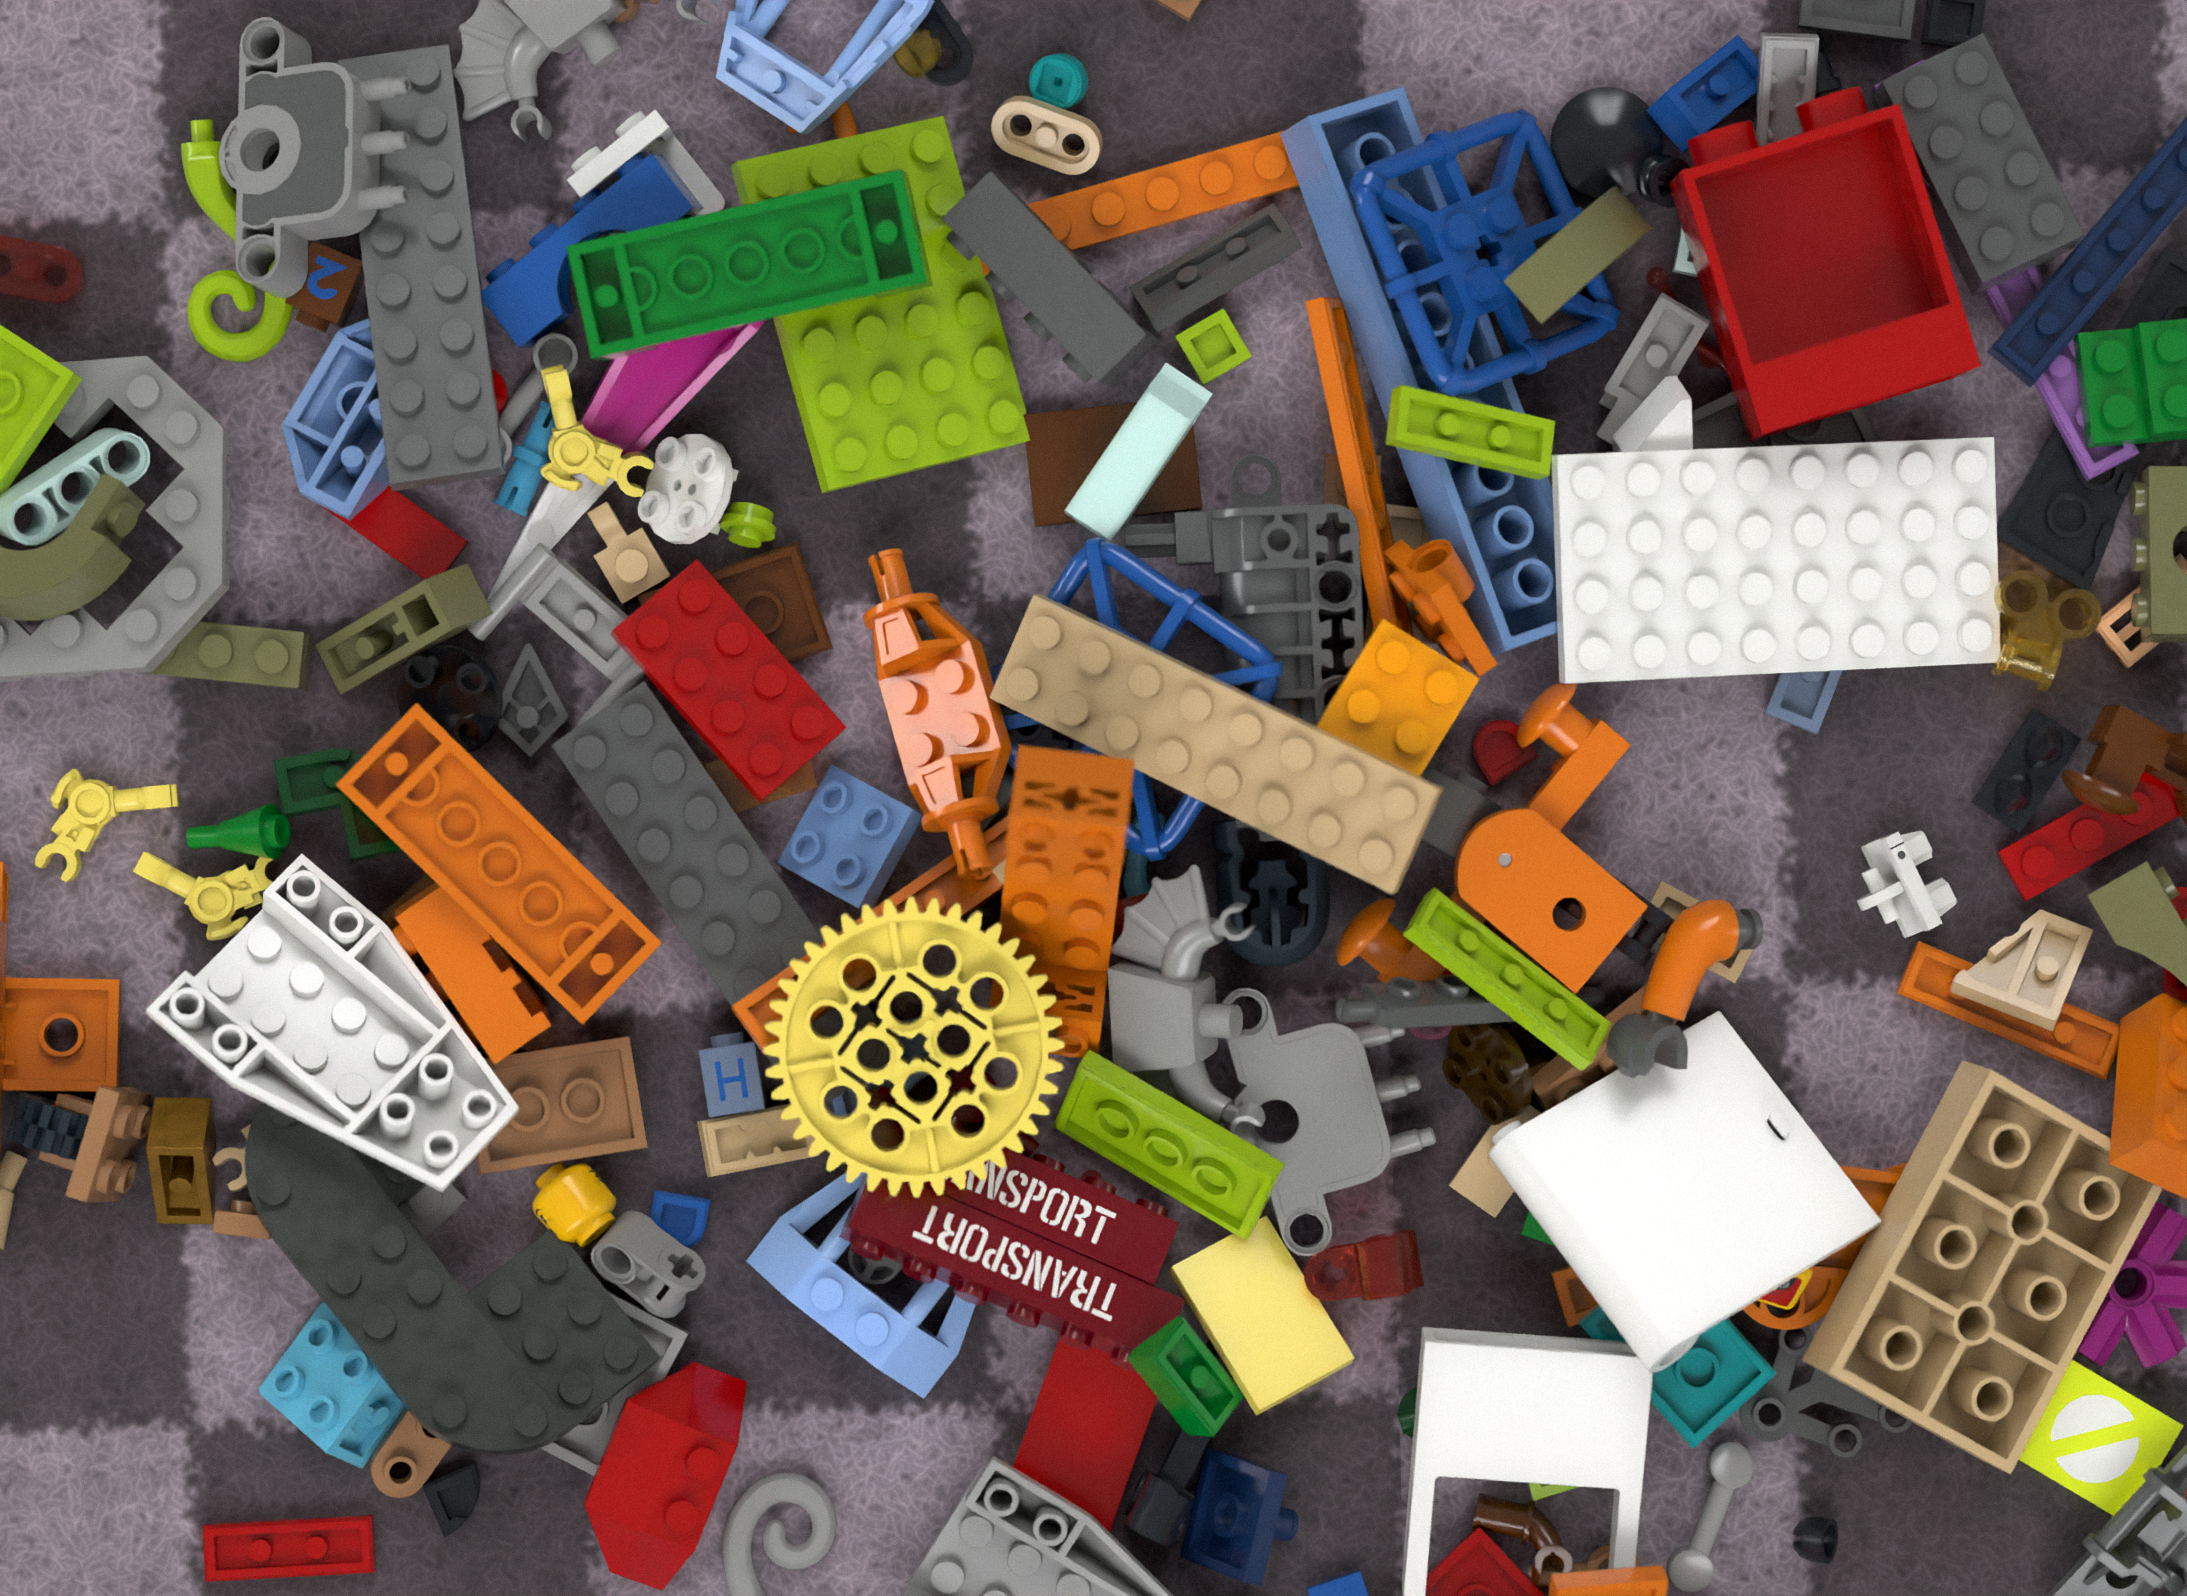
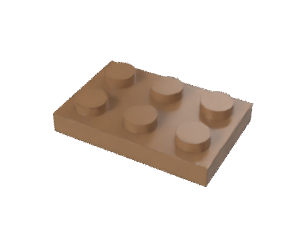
(570, 1106)

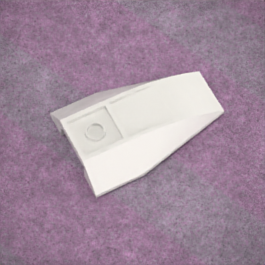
(339, 1031)

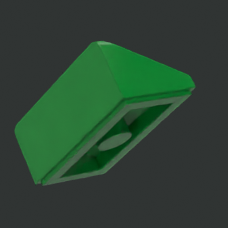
(1186, 1378)

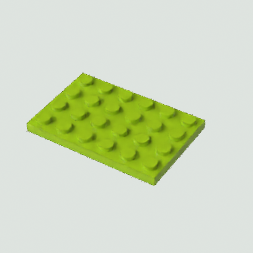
(905, 373)

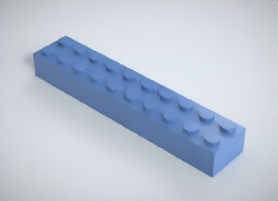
(1489, 516)

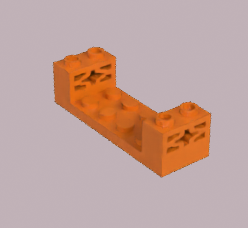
(499, 863)
(1065, 881)

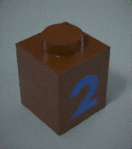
(329, 288)

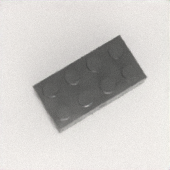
(1981, 165)

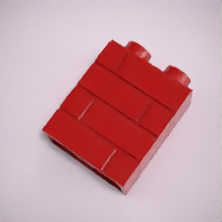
(1821, 264)

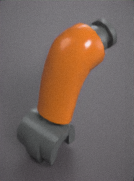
(1691, 945)

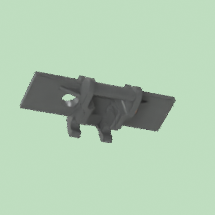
(2151, 1554)

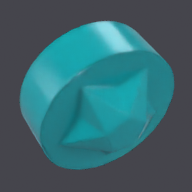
(1058, 80)

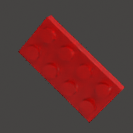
(728, 681)

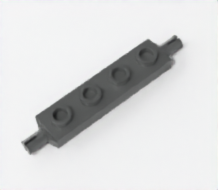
(1433, 1003)

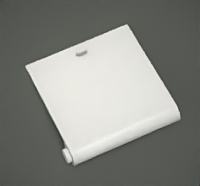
(1682, 1192)

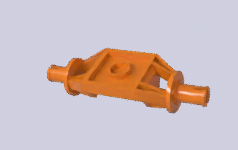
(938, 711)

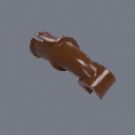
(1525, 1523)

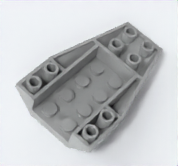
(1025, 1541)

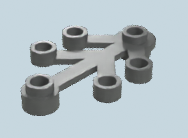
(1790, 1402)

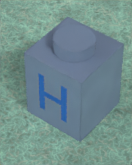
(732, 1075)

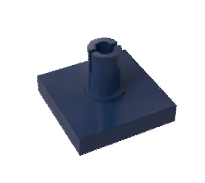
(1237, 1516)

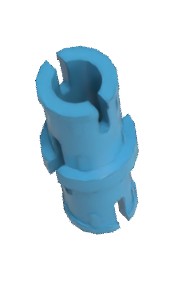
(525, 473)

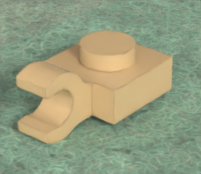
(629, 560)

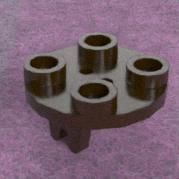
(1491, 1069)

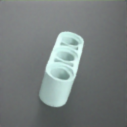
(43, 486)

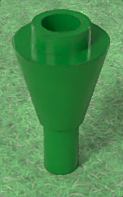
(257, 833)

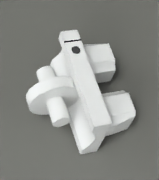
(1898, 886)

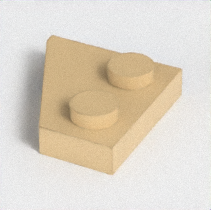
(2028, 971)

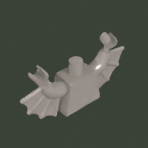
(513, 38)
(1167, 1007)

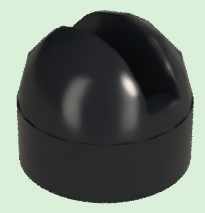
(1817, 1540)

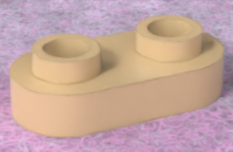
(1046, 139)

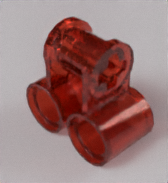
(1372, 1268)

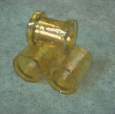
(2038, 629)

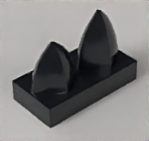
(2026, 771)

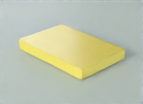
(1261, 1316)

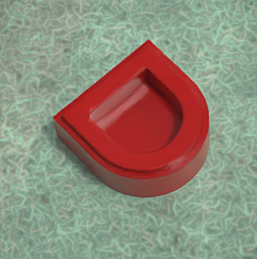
(1498, 750)

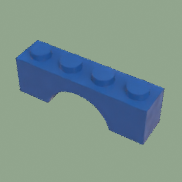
(535, 293)

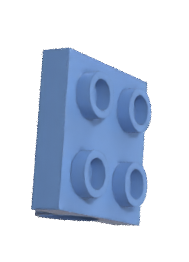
(850, 838)

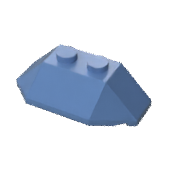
(338, 429)

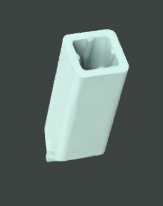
(1138, 453)

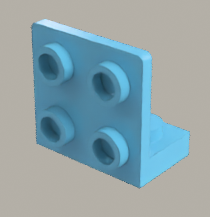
(332, 1391)

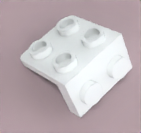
(644, 135)

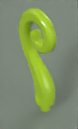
(219, 203)

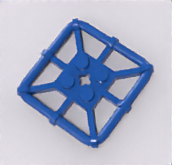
(1451, 241)
(1186, 605)

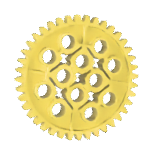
(930, 1145)

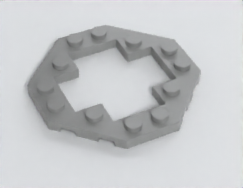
(190, 509)

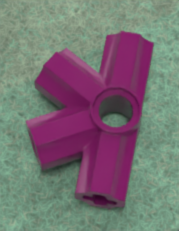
(2144, 1311)

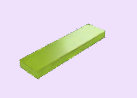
(1507, 979)

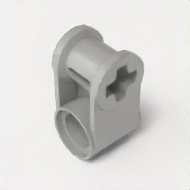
(644, 1260)

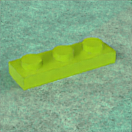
(1470, 432)

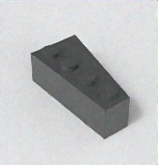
(1048, 281)

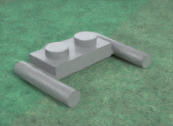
(574, 612)

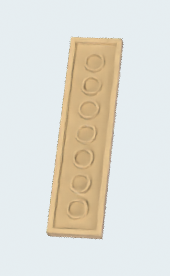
(1216, 743)

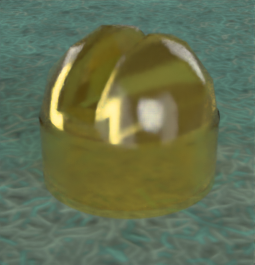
(918, 53)

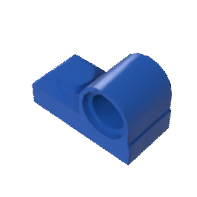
(1707, 93)

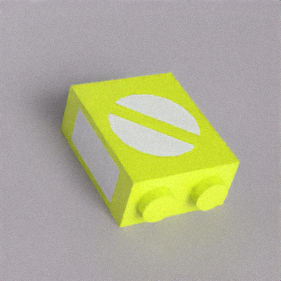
(2098, 1439)

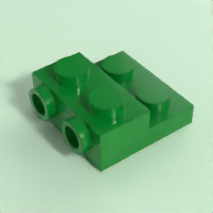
(2133, 383)

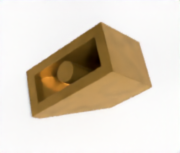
(180, 1160)

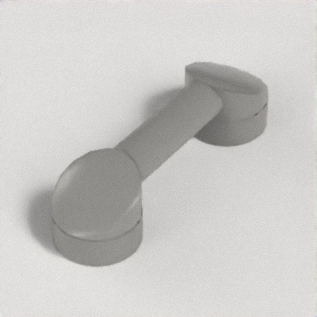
(548, 352)
(1731, 1469)

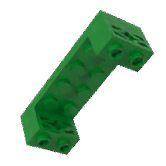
(749, 264)

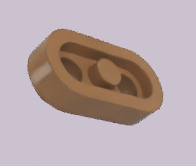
(407, 1444)

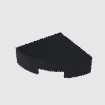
(453, 1497)

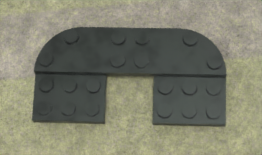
(475, 1369)

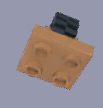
(86, 1137)

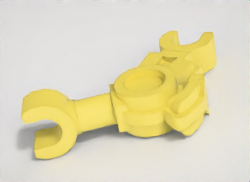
(577, 450)
(90, 807)
(211, 898)

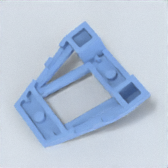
(793, 89)
(847, 1307)

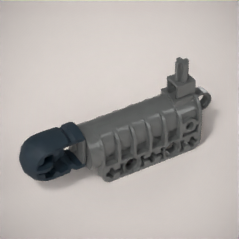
(1273, 594)

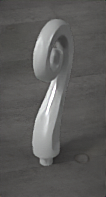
(745, 1514)

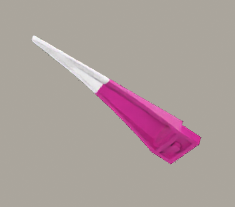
(629, 410)

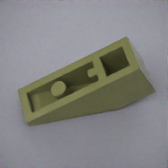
(404, 627)

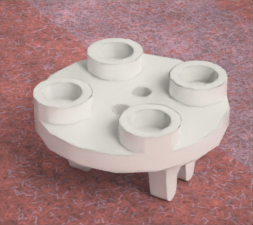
(687, 488)

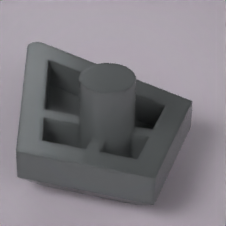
(531, 704)

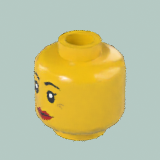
(574, 1203)

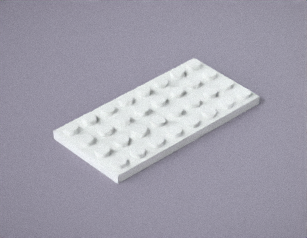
(1775, 559)

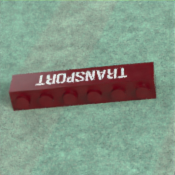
(1056, 1205)
(1009, 1268)

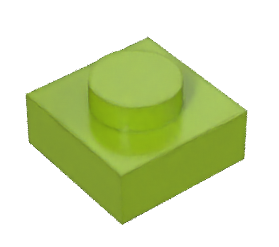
(1213, 347)

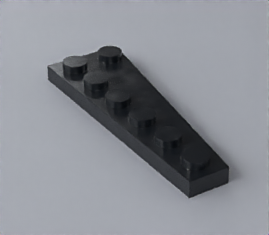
(2056, 513)

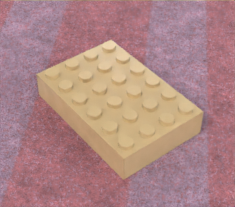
(1984, 1267)

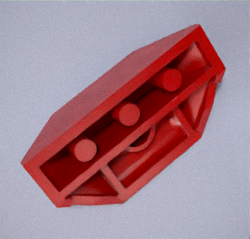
(664, 1471)

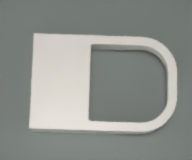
(1530, 1416)

